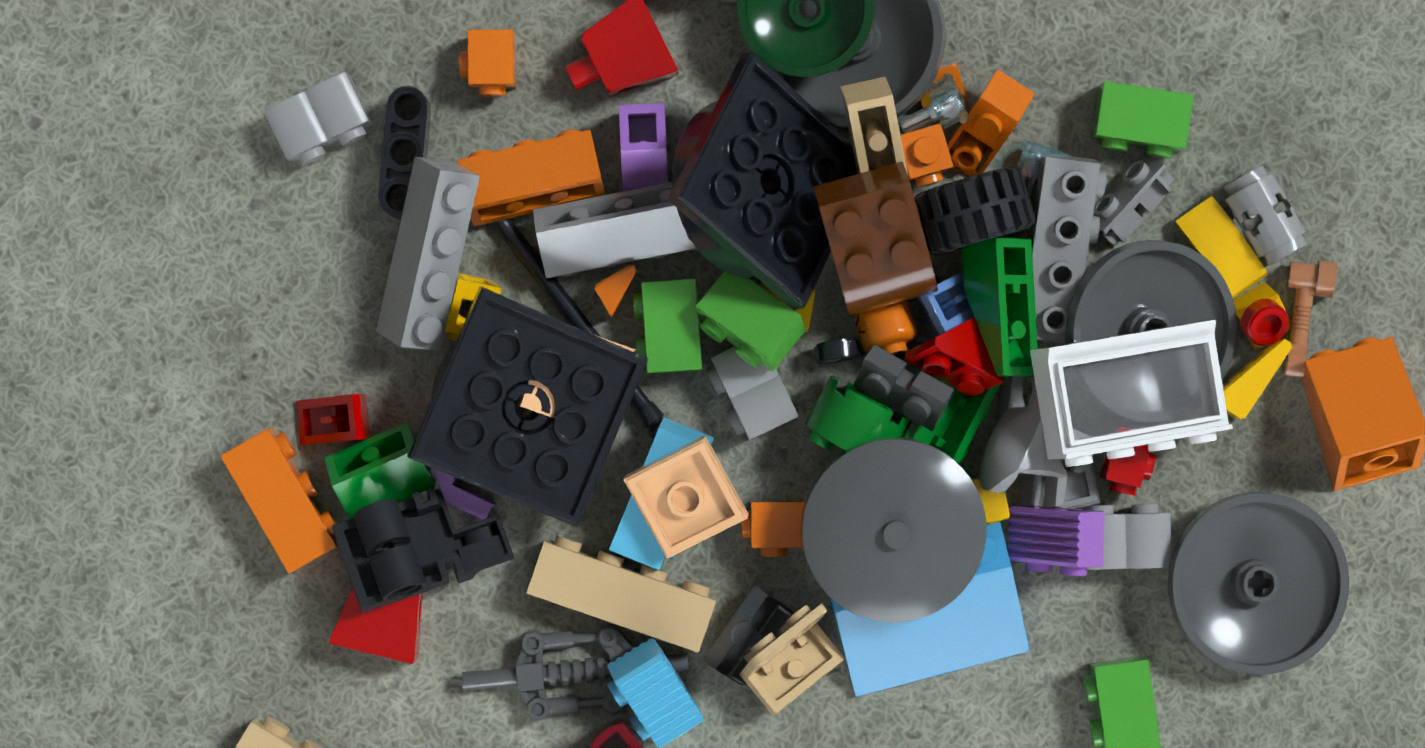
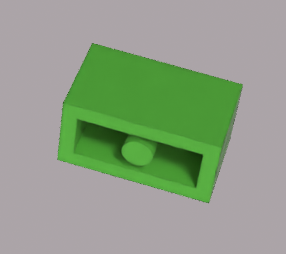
(1141, 118)
(750, 320)
(669, 325)
(1122, 704)

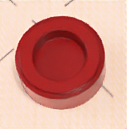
(1264, 322)

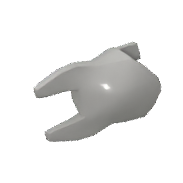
(1020, 450)

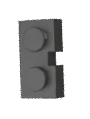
(914, 396)
(744, 631)

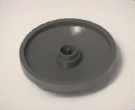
(902, 46)
(1152, 288)
(893, 529)
(1258, 583)

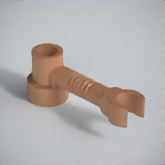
(1308, 281)

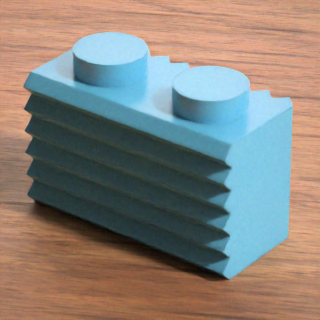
(654, 693)

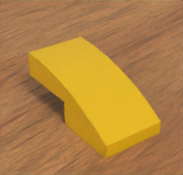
(1220, 241)

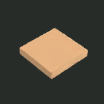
(686, 497)

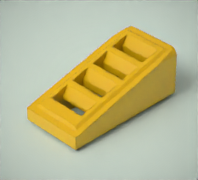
(1248, 383)

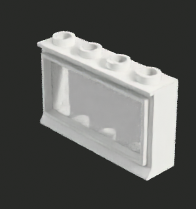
(1130, 392)

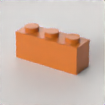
(534, 176)
(282, 498)

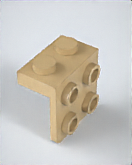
(791, 663)

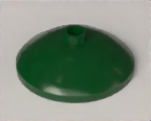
(801, 44)

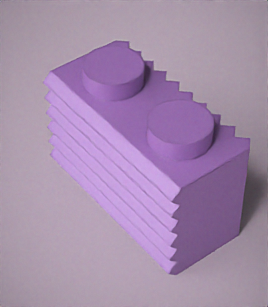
(1056, 537)

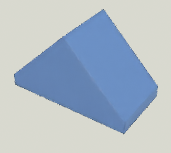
(946, 306)

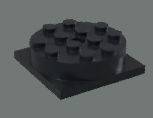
(750, 177)
(532, 458)

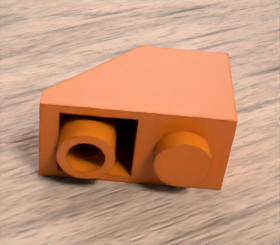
(989, 123)

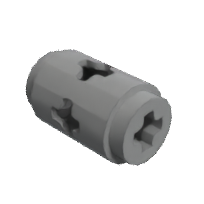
(1255, 196)

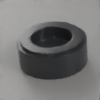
(837, 350)

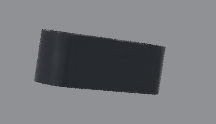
(396, 132)

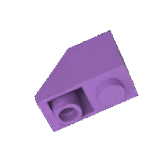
(643, 145)

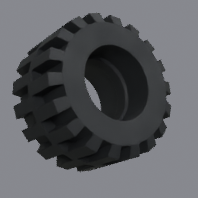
(974, 210)

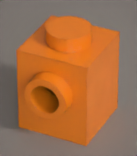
(490, 61)
(926, 155)
(774, 526)

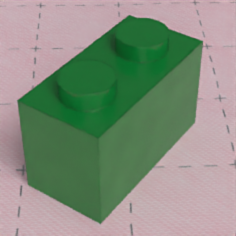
(378, 470)

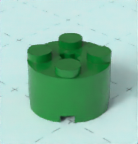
(850, 418)

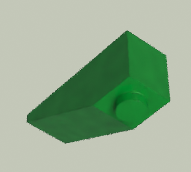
(1002, 300)

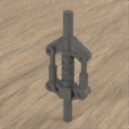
(532, 675)

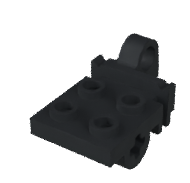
(411, 545)

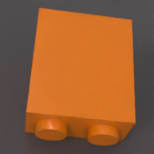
(1364, 412)

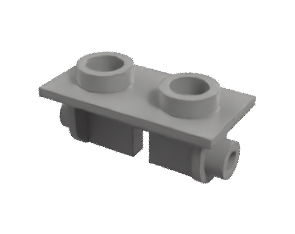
(1143, 184)

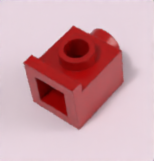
(1129, 472)

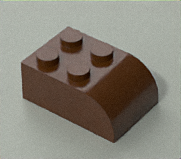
(876, 238)

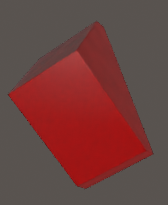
(333, 419)

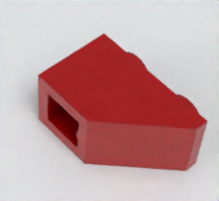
(958, 359)

